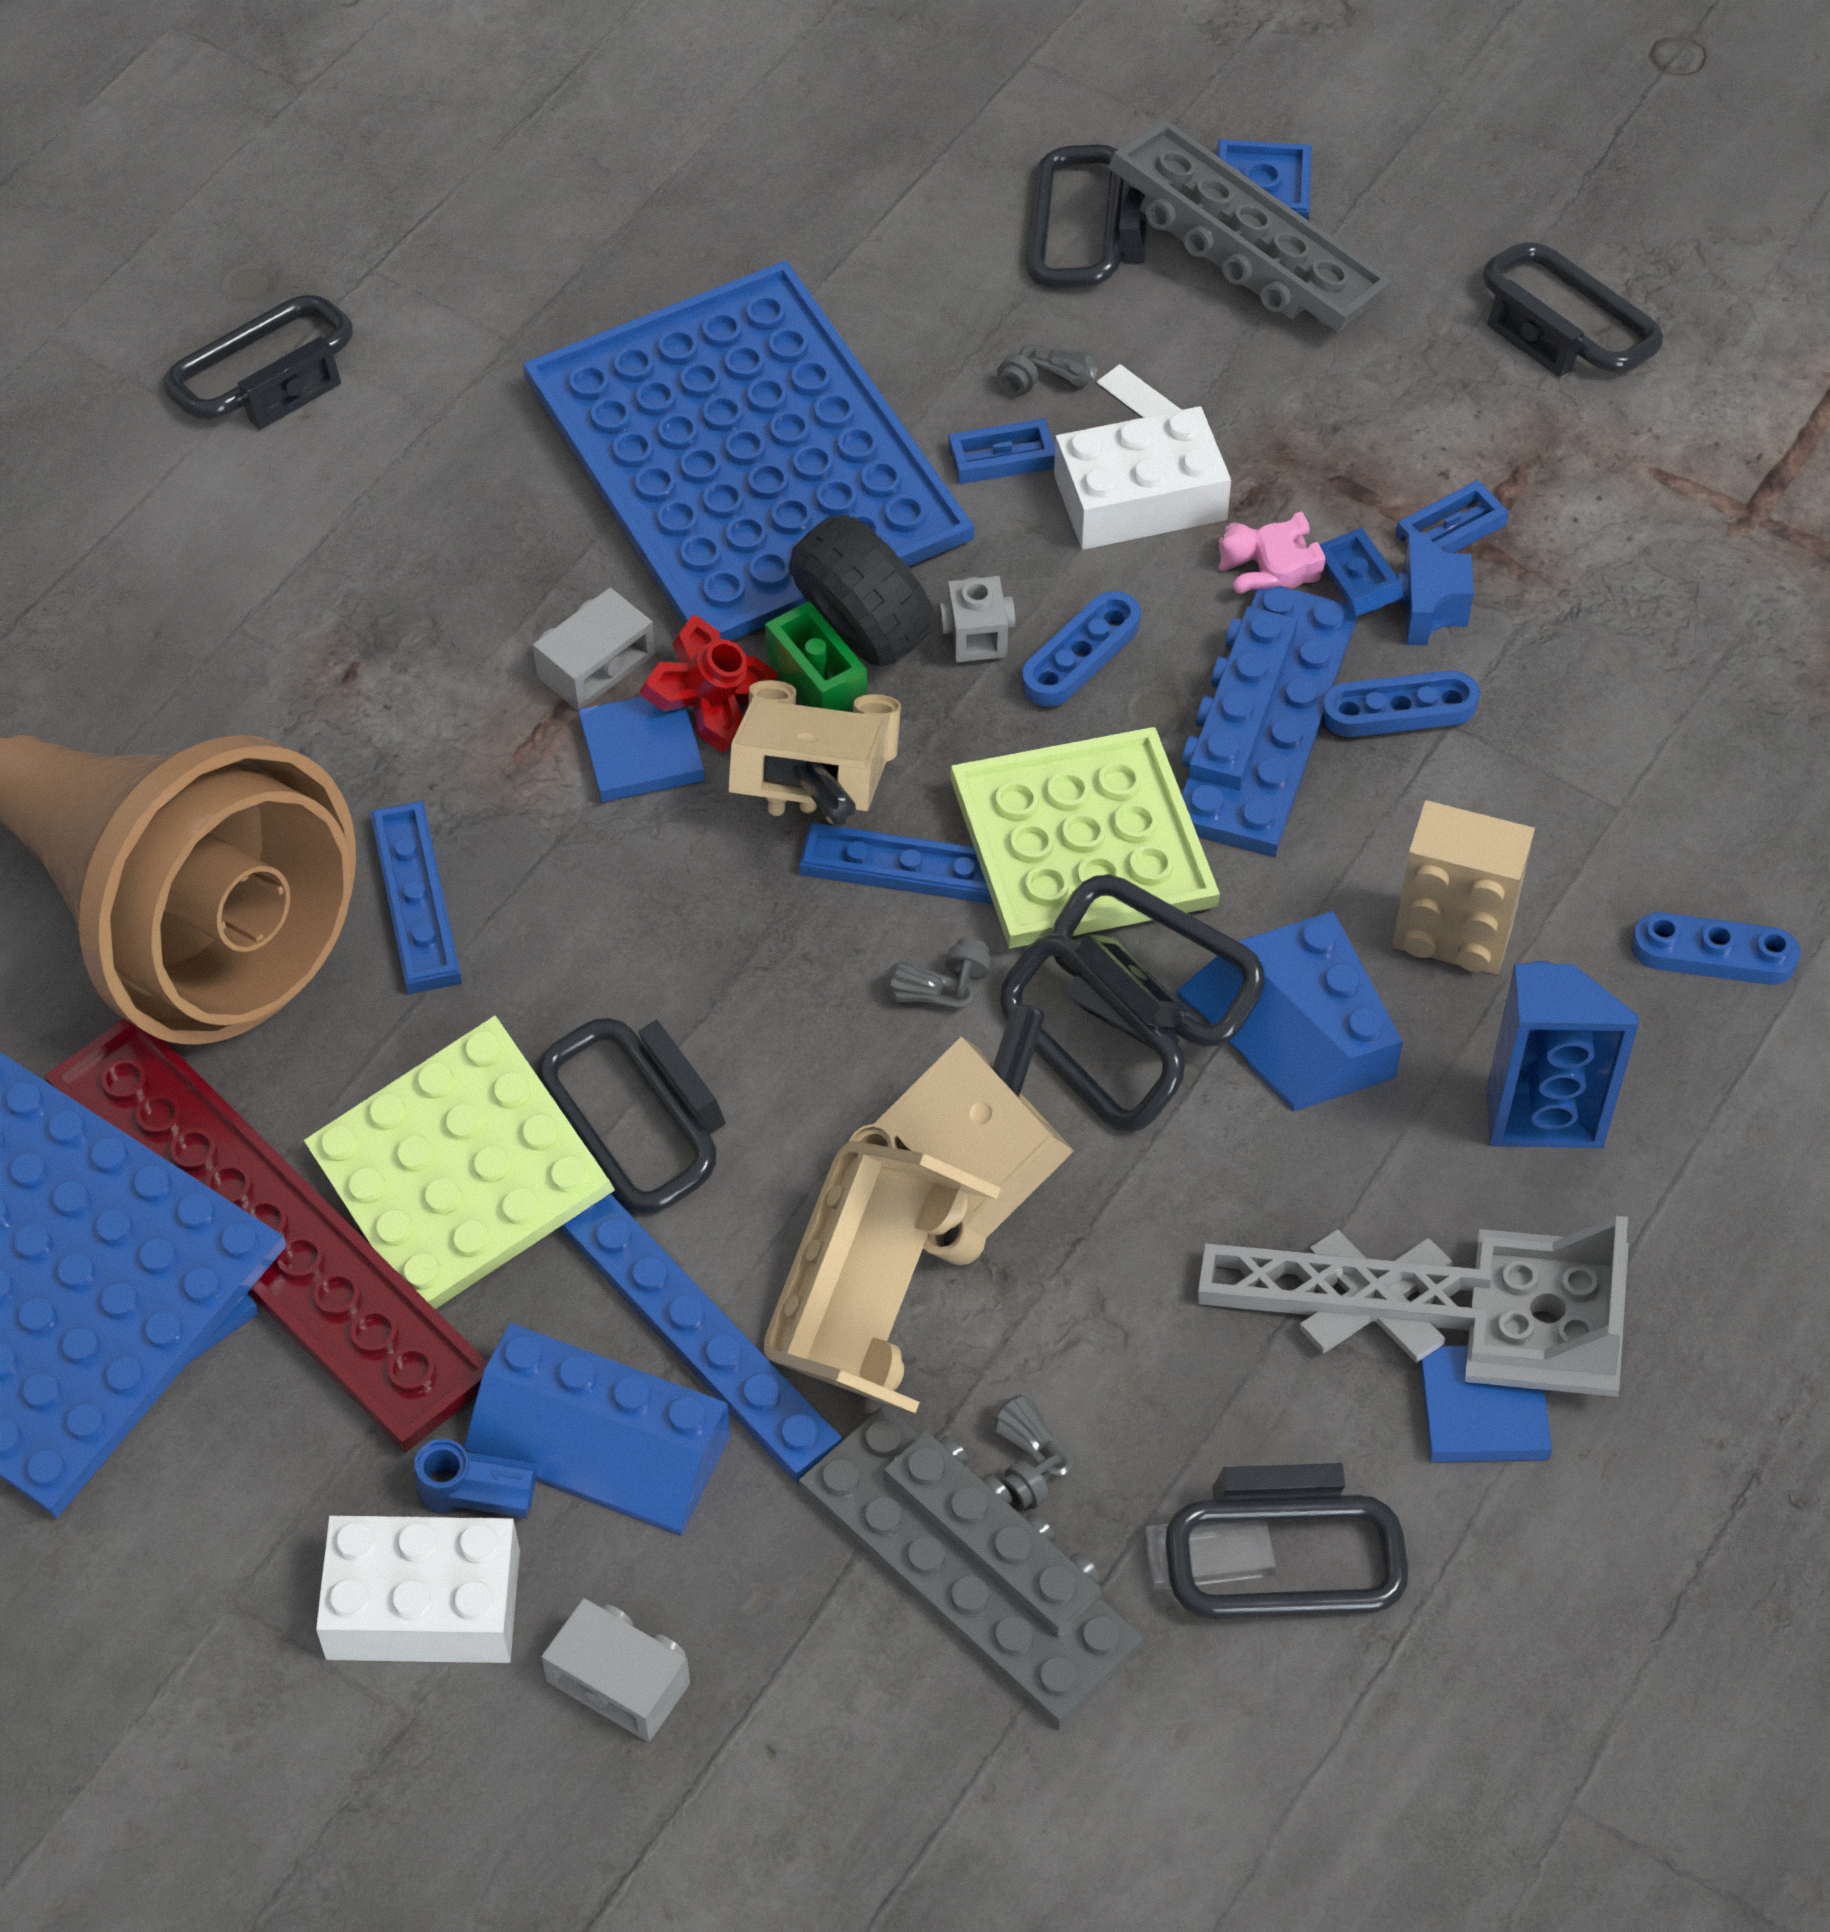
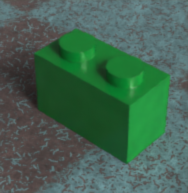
(814, 660)

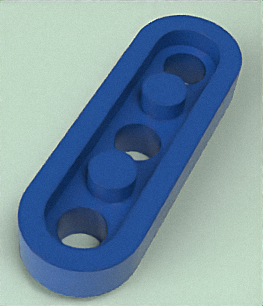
(1084, 634)
(1418, 695)
(1693, 952)

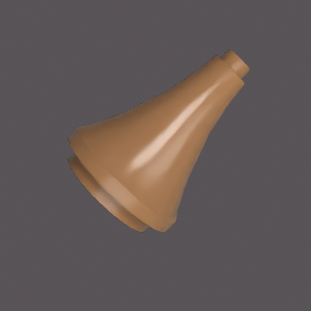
(191, 873)

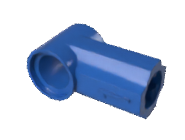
(479, 1483)

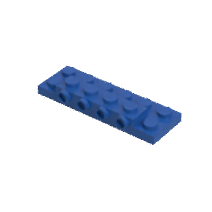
(1264, 717)

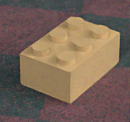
(1462, 887)

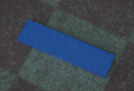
(893, 862)
(415, 897)

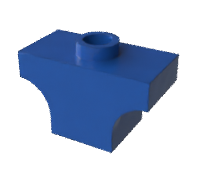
(1434, 588)

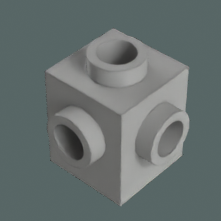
(977, 618)

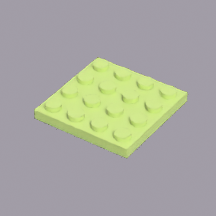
(1079, 813)
(459, 1164)

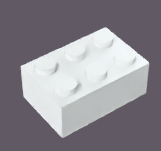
(1142, 477)
(419, 1589)

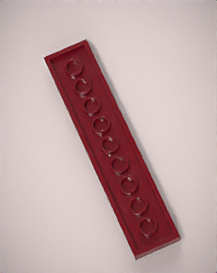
(328, 1281)

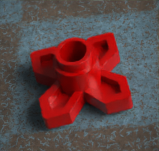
(710, 677)

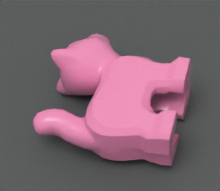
(1278, 552)

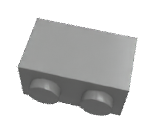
(594, 649)
(617, 1668)

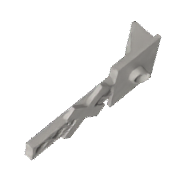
(1514, 1276)

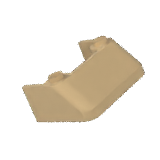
(860, 1263)

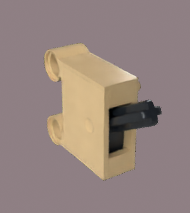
(812, 752)
(980, 1123)

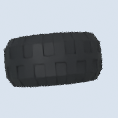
(862, 589)

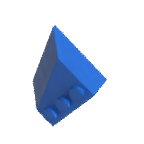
(1317, 1019)

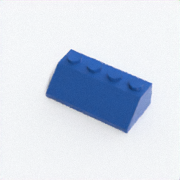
(1557, 1059)
(599, 1428)

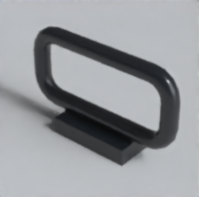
(1123, 226)
(1549, 335)
(277, 387)
(1180, 922)
(1132, 995)
(672, 1084)
(1284, 1495)

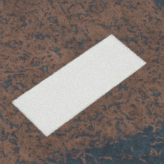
(1135, 393)

